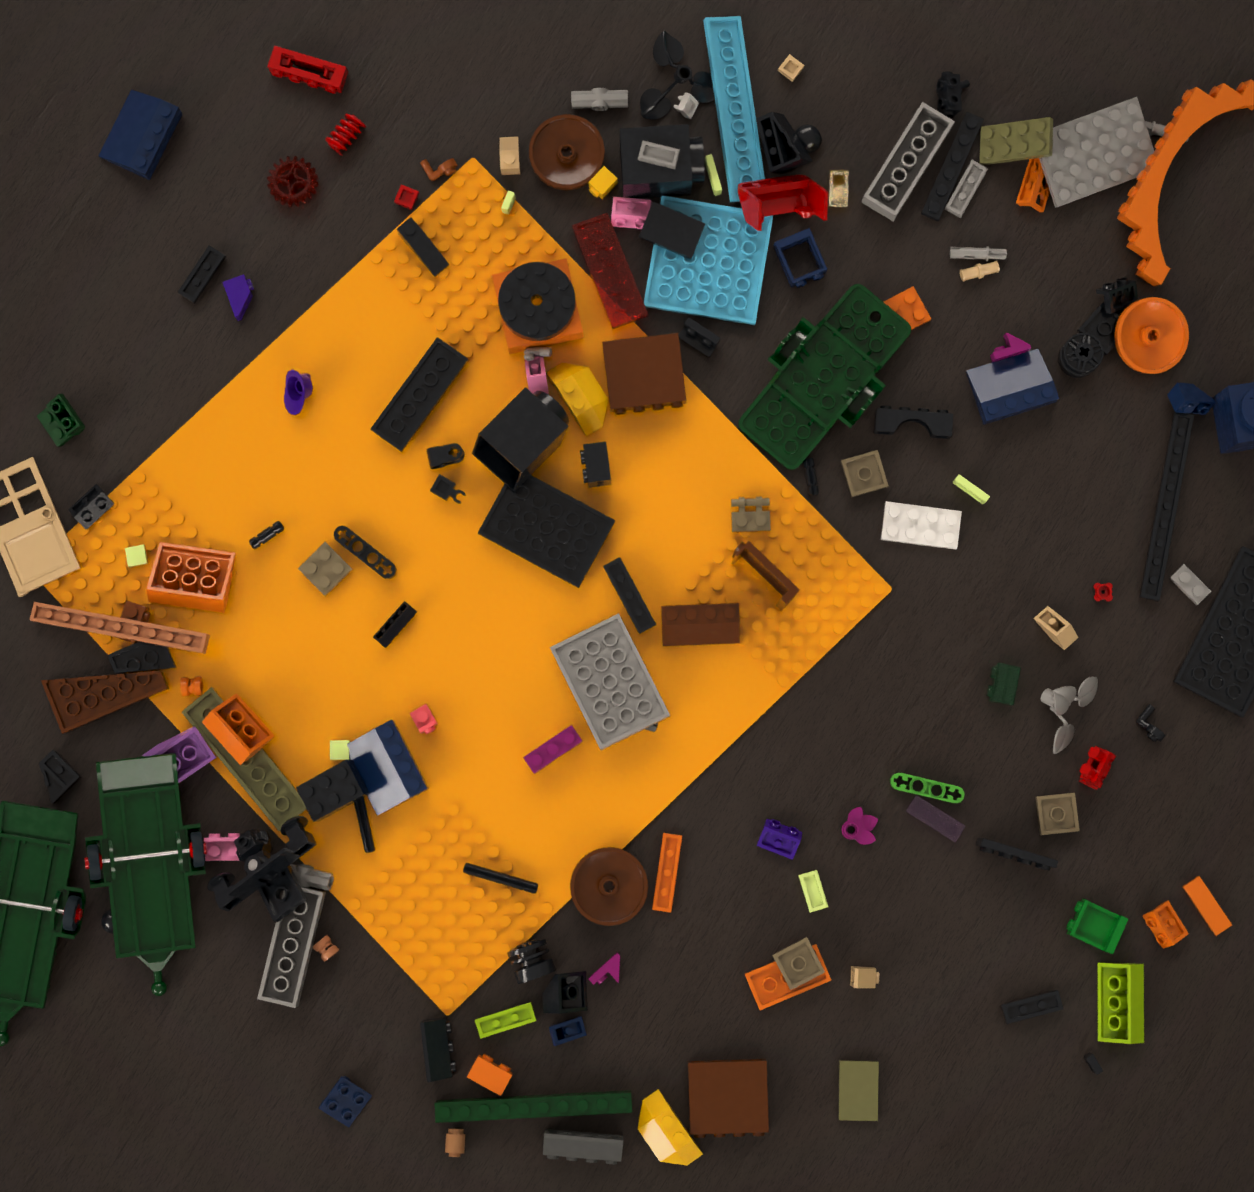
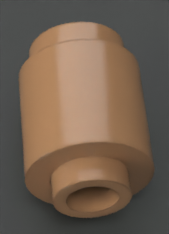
(455, 1142)

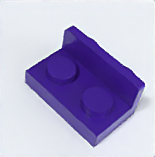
(780, 838)

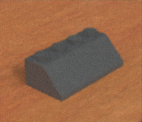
(583, 1145)

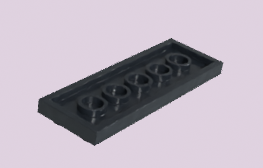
(419, 394)

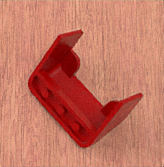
(782, 196)

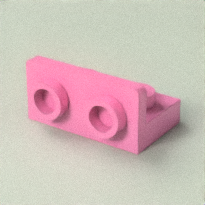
(629, 212)
(221, 847)

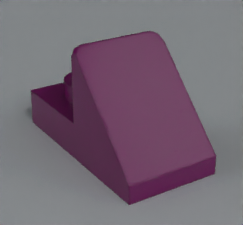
(1014, 347)
(611, 966)

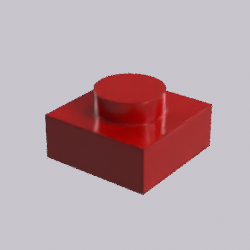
(406, 197)

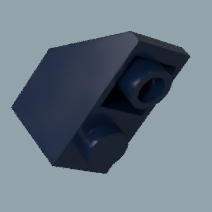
(1190, 399)

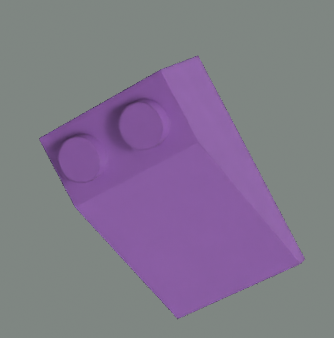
(190, 752)

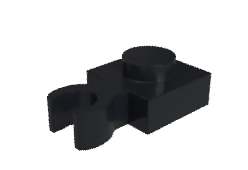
(445, 488)

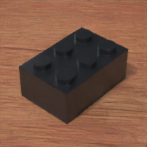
(332, 790)

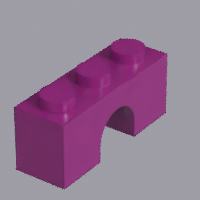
(552, 749)

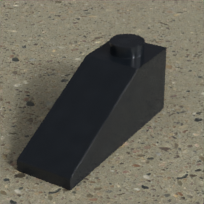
(422, 246)

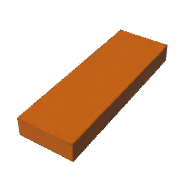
(1207, 905)

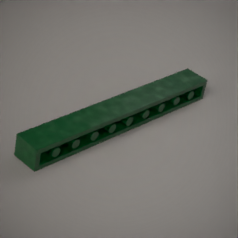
(533, 1106)

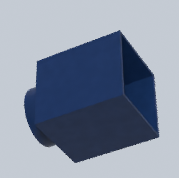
(1235, 418)

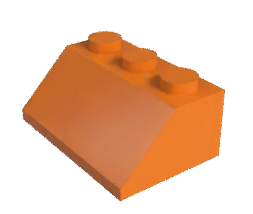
(238, 729)

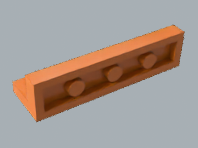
(1033, 186)

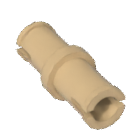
(979, 271)

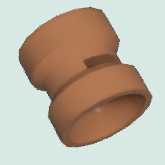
(325, 943)

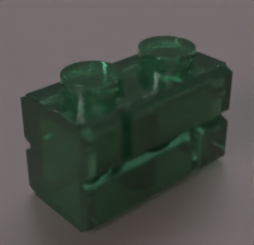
(1004, 684)

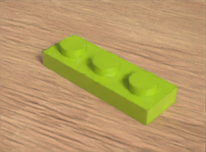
(505, 1020)

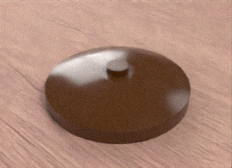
(566, 152)
(609, 886)

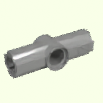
(599, 99)
(308, 876)

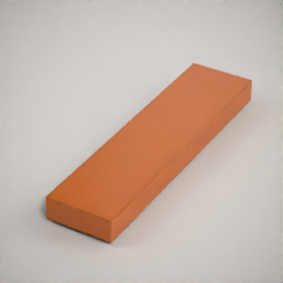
(667, 872)

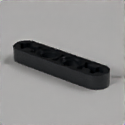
(363, 554)

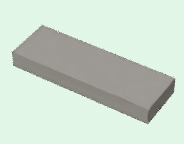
(966, 188)

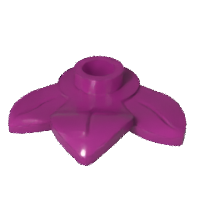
(862, 826)

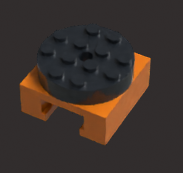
(541, 325)

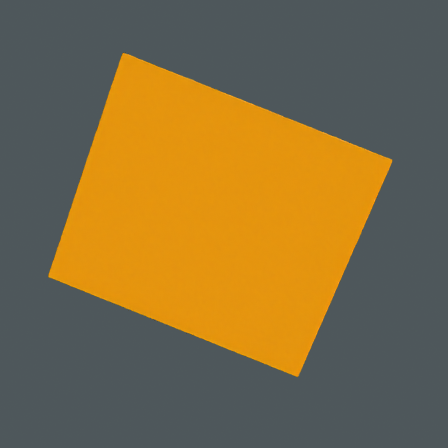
(482, 612)

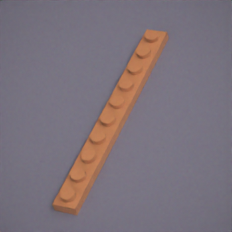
(120, 627)

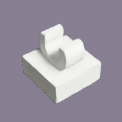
(687, 105)

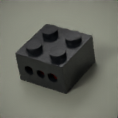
(597, 464)

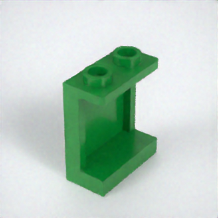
(1096, 926)

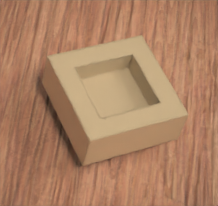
(791, 68)

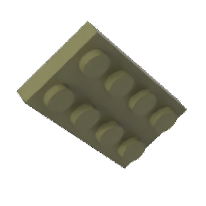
(1016, 141)

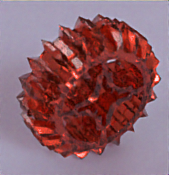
(284, 180)

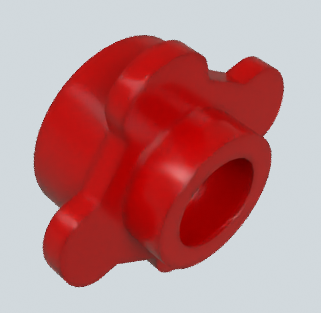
(1108, 592)

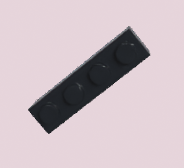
(395, 624)

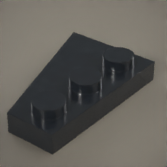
(141, 657)

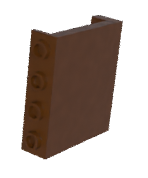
(644, 373)
(767, 571)
(728, 1097)

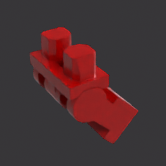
(1096, 767)

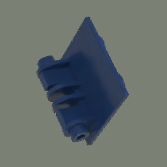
(345, 1101)

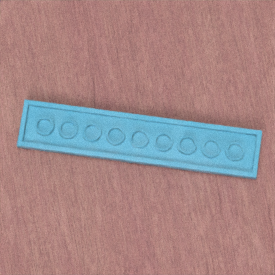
(733, 102)

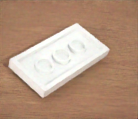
(921, 525)

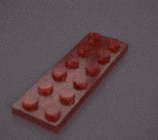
(609, 271)

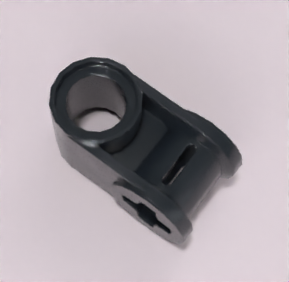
(441, 455)

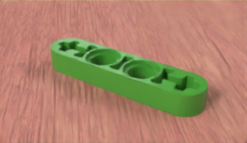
(926, 790)

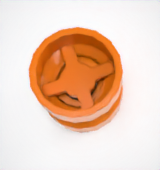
(191, 686)

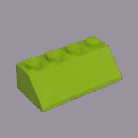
(1121, 1003)

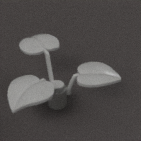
(1059, 702)

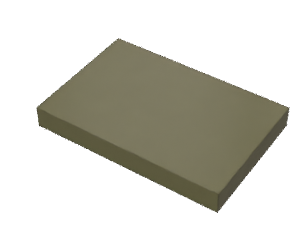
(858, 1090)

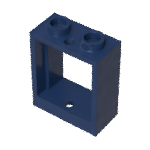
(791, 241)

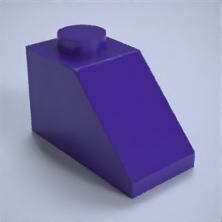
(239, 294)

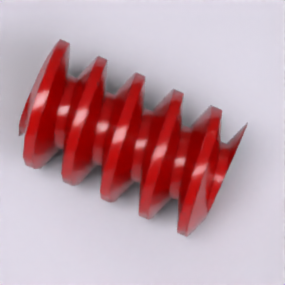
(344, 133)

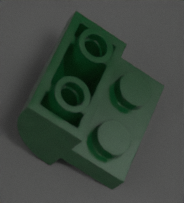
(60, 420)

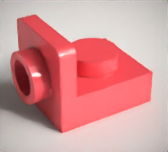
(424, 719)

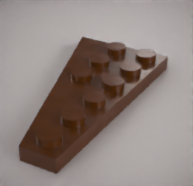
(93, 697)

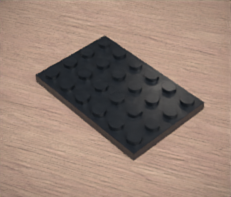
(547, 529)

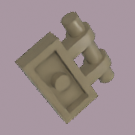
(750, 521)

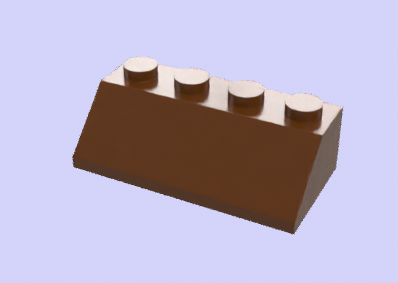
(700, 624)

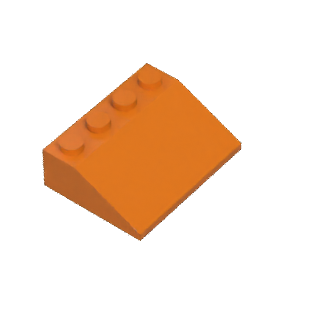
(191, 577)

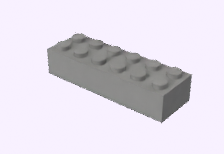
(907, 161)
(291, 951)

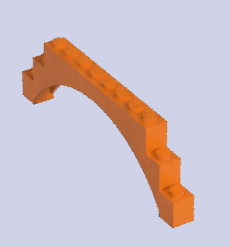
(1141, 207)

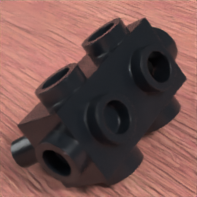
(949, 92)

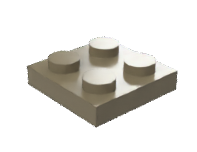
(864, 473)
(325, 568)
(1057, 813)
(798, 963)

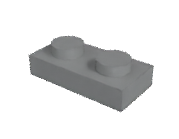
(1190, 584)

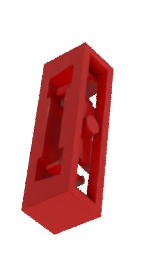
(334, 74)

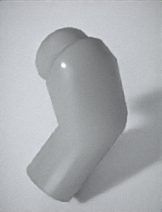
(537, 351)

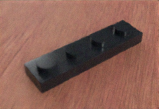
(629, 595)

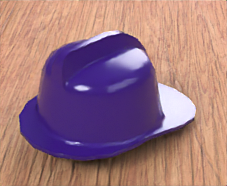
(297, 389)

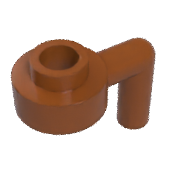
(447, 167)

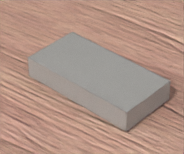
(658, 154)

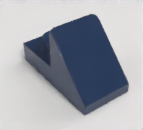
(567, 1030)

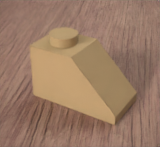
(509, 156)
(1056, 627)
(864, 977)

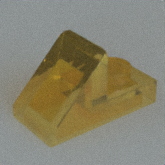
(838, 188)

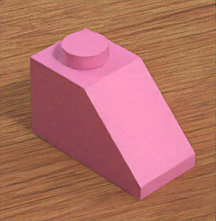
(536, 375)

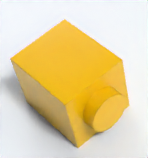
(602, 183)

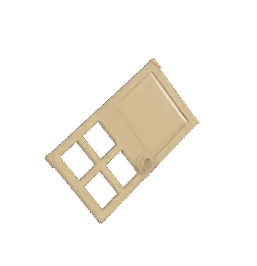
(35, 543)

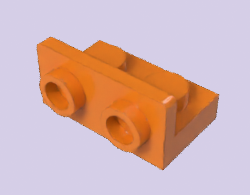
(1165, 925)

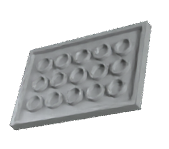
(1097, 152)
(610, 682)

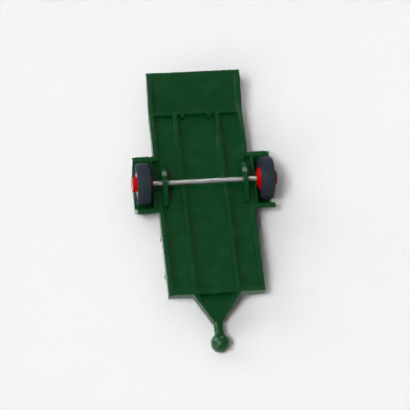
(145, 859)
(34, 902)

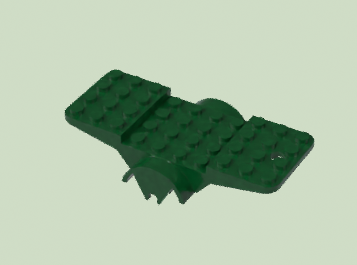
(824, 376)

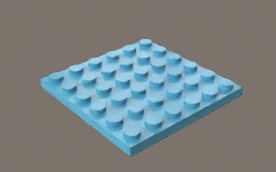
(724, 271)

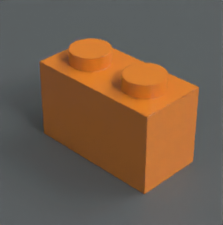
(490, 1074)

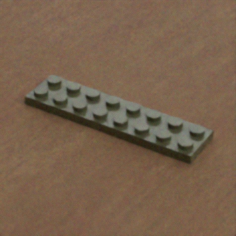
(257, 775)

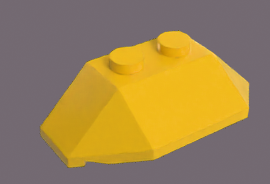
(581, 395)
(666, 1132)

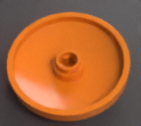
(1151, 335)

